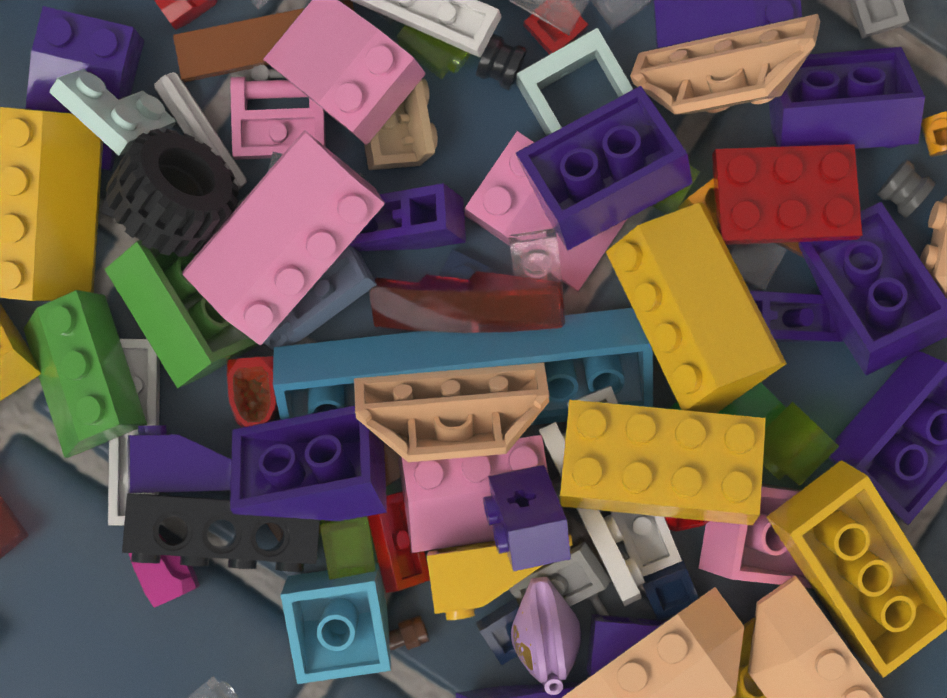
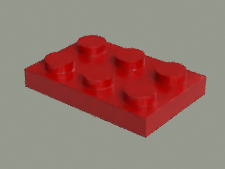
(787, 194)

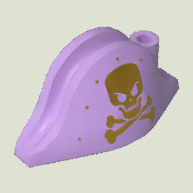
(546, 634)

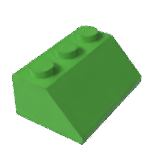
(174, 316)
(83, 371)

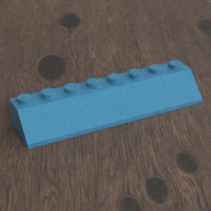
(578, 359)

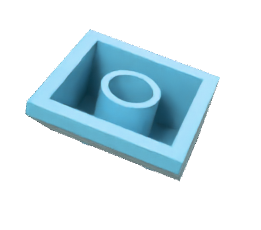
(336, 625)

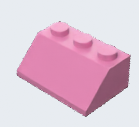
(447, 494)

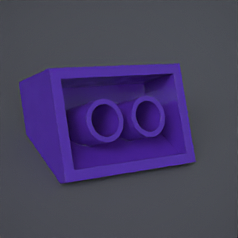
(850, 99)
(605, 167)
(902, 436)

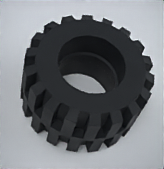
(171, 192)

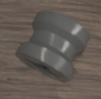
(906, 188)

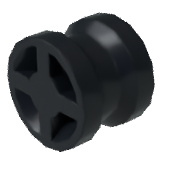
(501, 61)

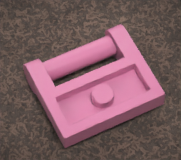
(267, 131)

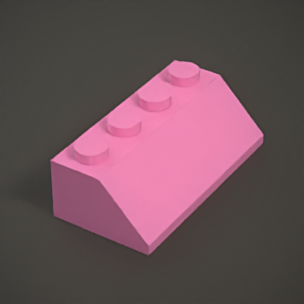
(283, 237)

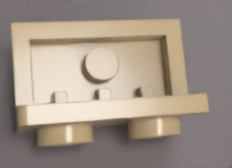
(406, 136)

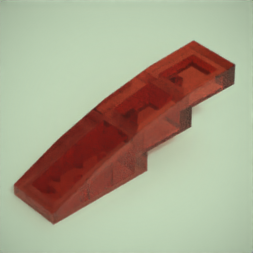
(468, 305)

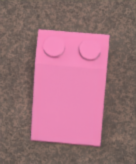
(345, 66)
(509, 206)
(753, 550)

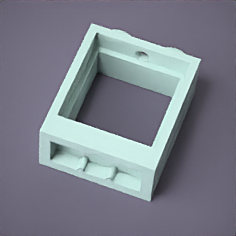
(560, 64)

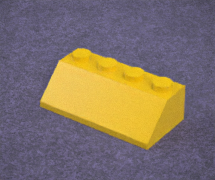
(47, 204)
(695, 309)

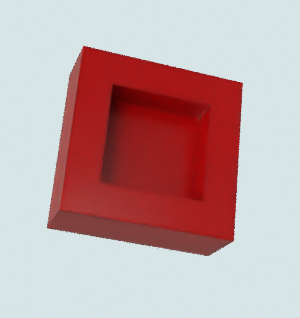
(550, 37)

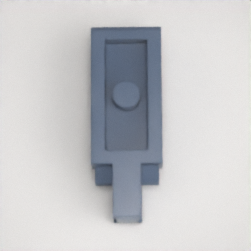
(335, 290)

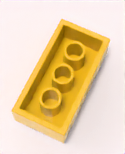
(663, 462)
(862, 567)

